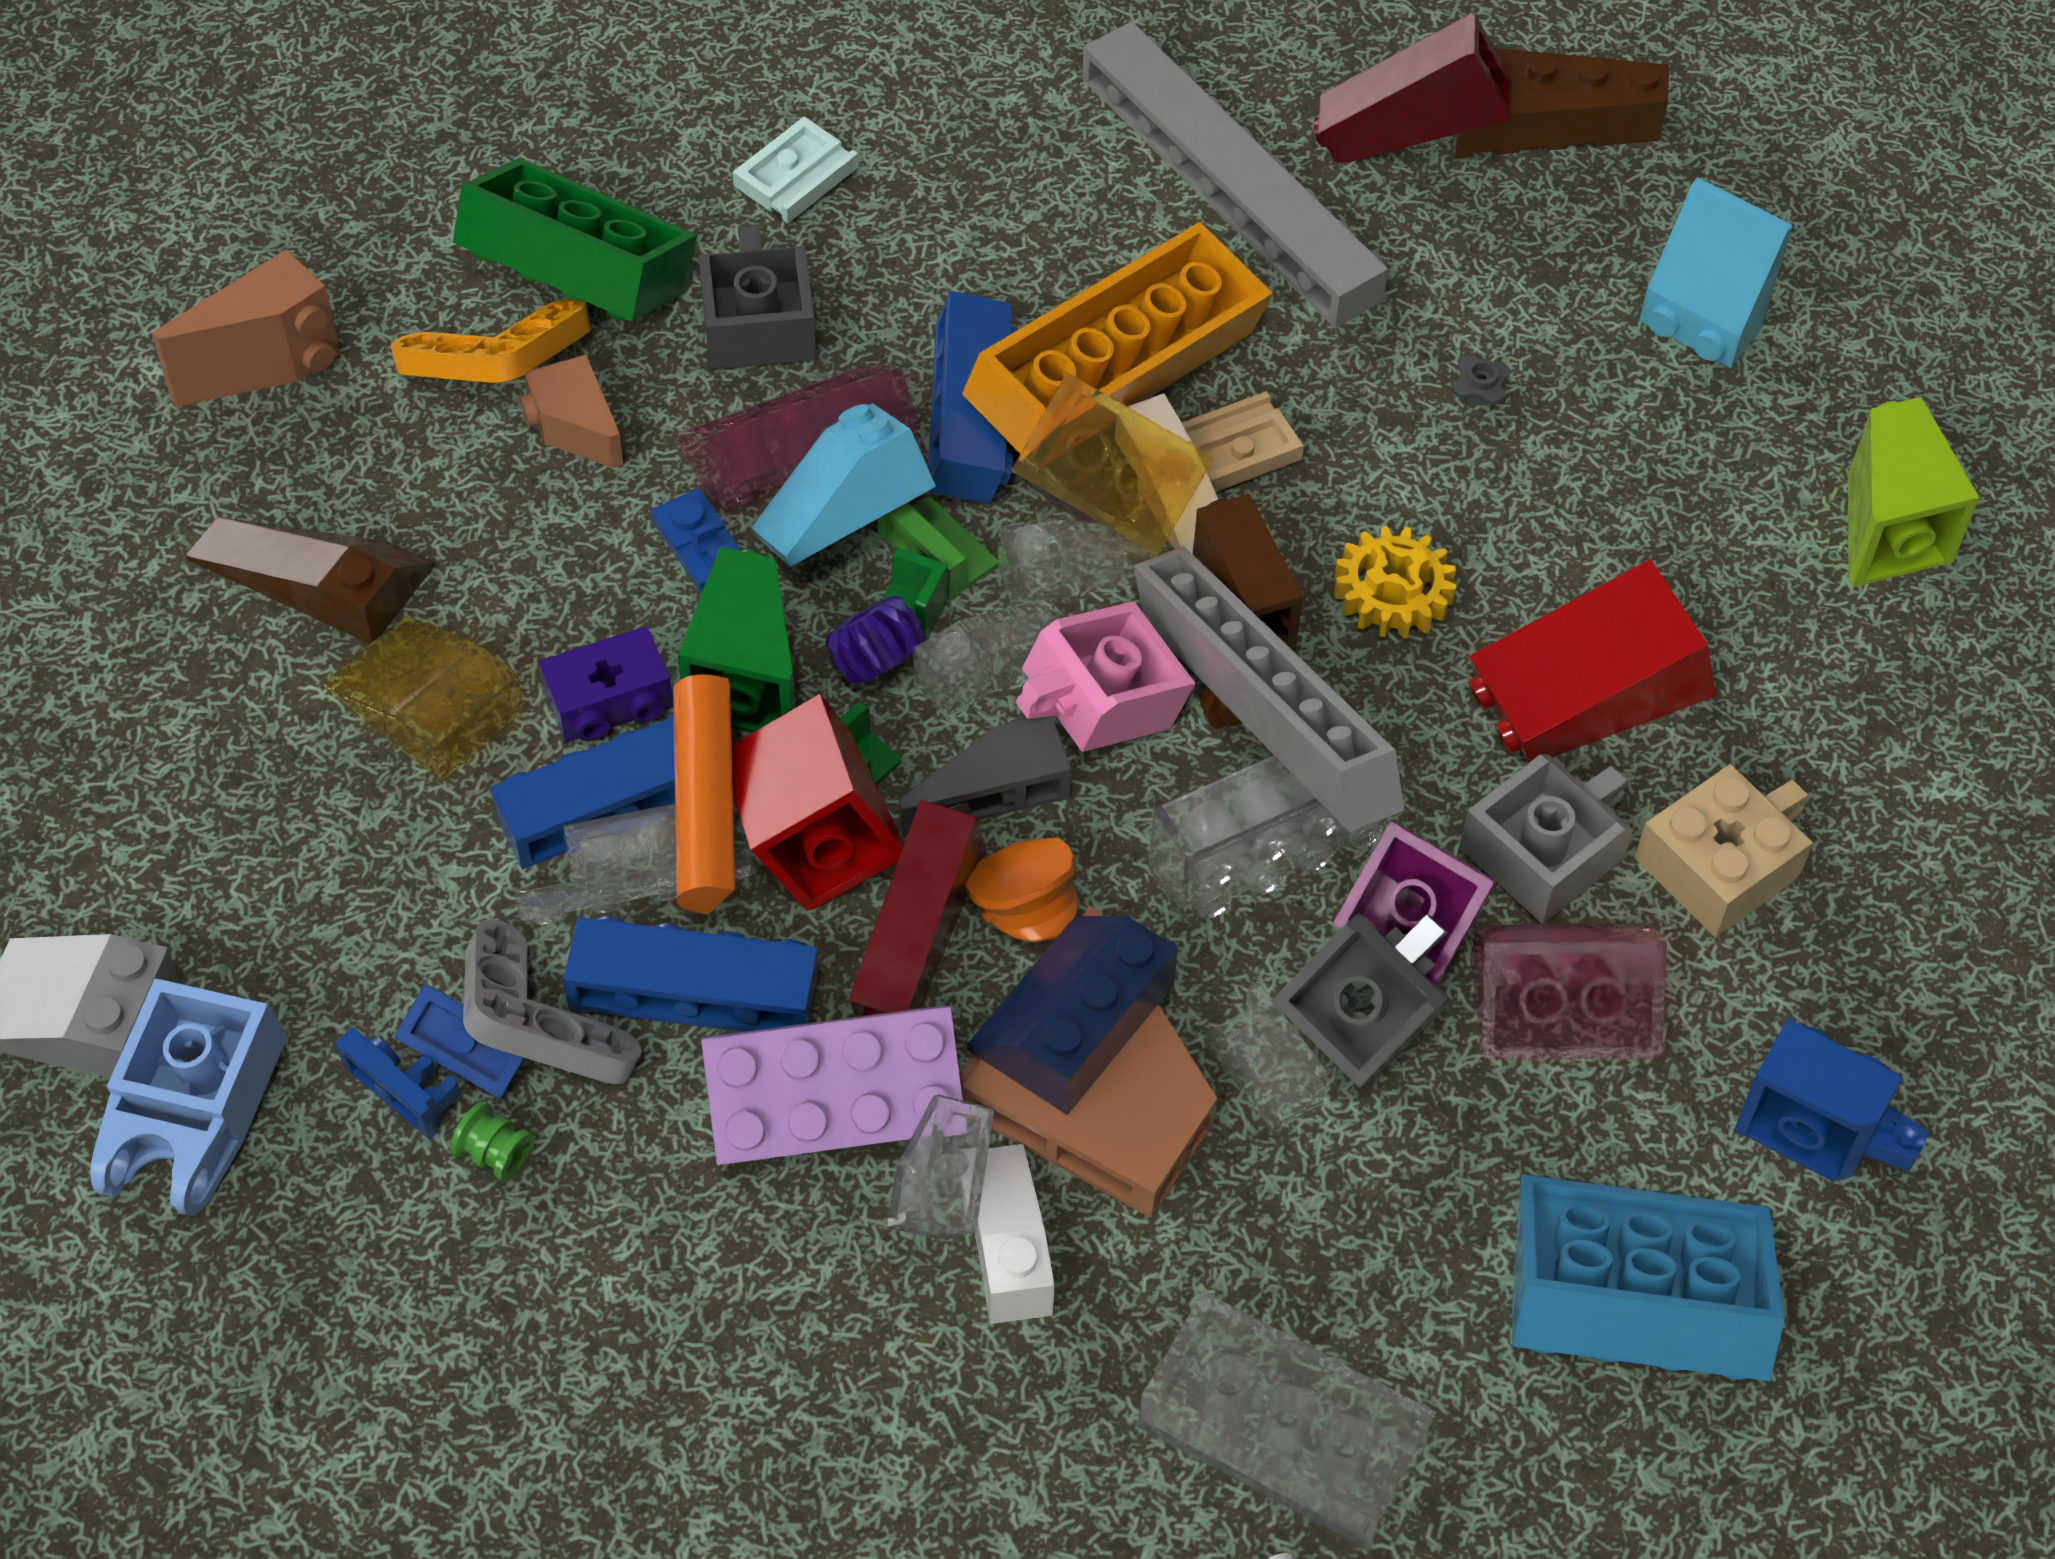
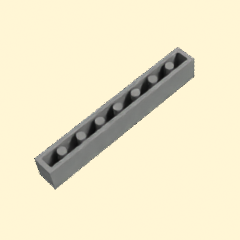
(1235, 174)
(1271, 690)

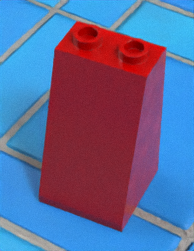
(1594, 667)

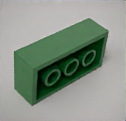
(574, 239)

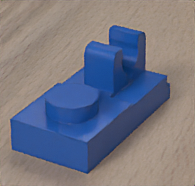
(692, 533)
(437, 1031)
(376, 1067)

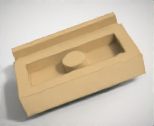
(1245, 439)

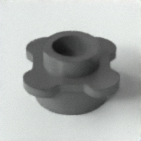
(1478, 390)

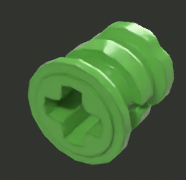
(491, 1142)

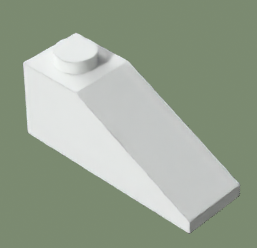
(1013, 1240)

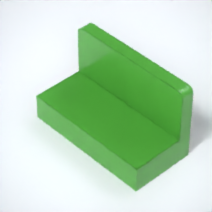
(937, 535)

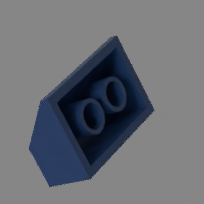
(1077, 1007)

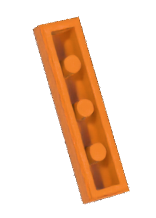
(703, 792)

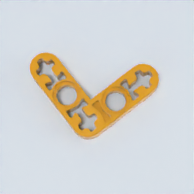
(497, 357)

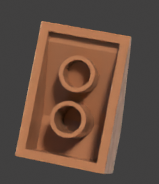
(249, 335)

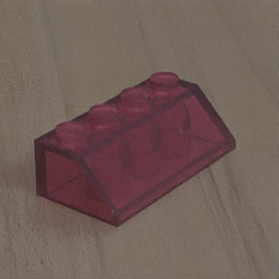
(772, 437)

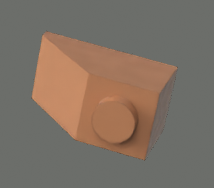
(572, 411)

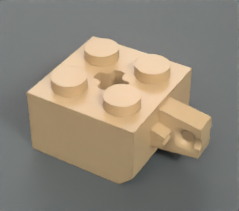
(1726, 847)

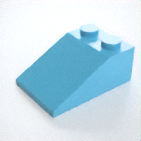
(1716, 274)
(843, 483)

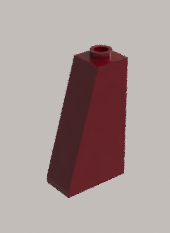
(1417, 95)
(918, 911)

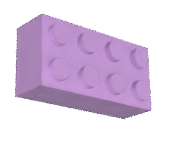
(827, 1083)

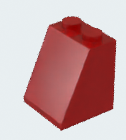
(812, 804)

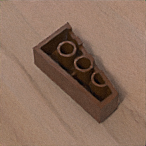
(1572, 102)

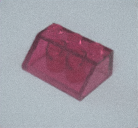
(1569, 991)

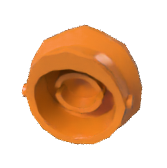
(1027, 888)

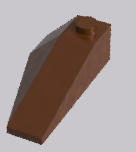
(328, 576)

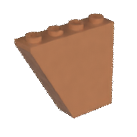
(1130, 1126)

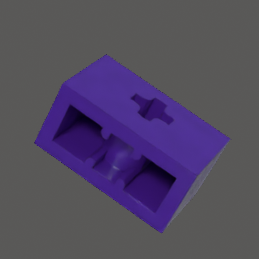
(606, 685)

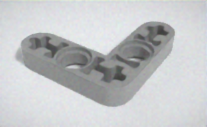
(512, 1023)

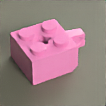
(1104, 677)

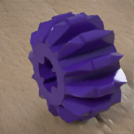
(874, 640)

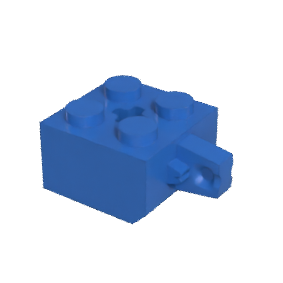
(1827, 1106)

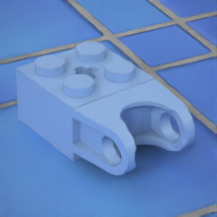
(186, 1090)

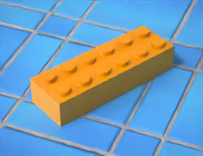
(1122, 333)

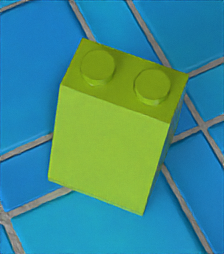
(1905, 495)

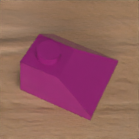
(1413, 879)

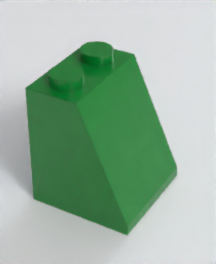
(743, 638)

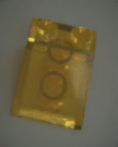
(1113, 463)
(429, 694)

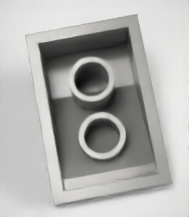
(76, 997)

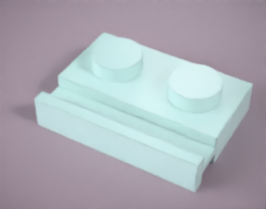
(795, 169)

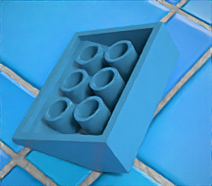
(1646, 1278)

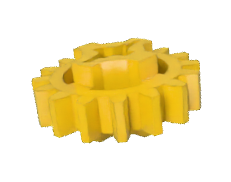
(1394, 582)

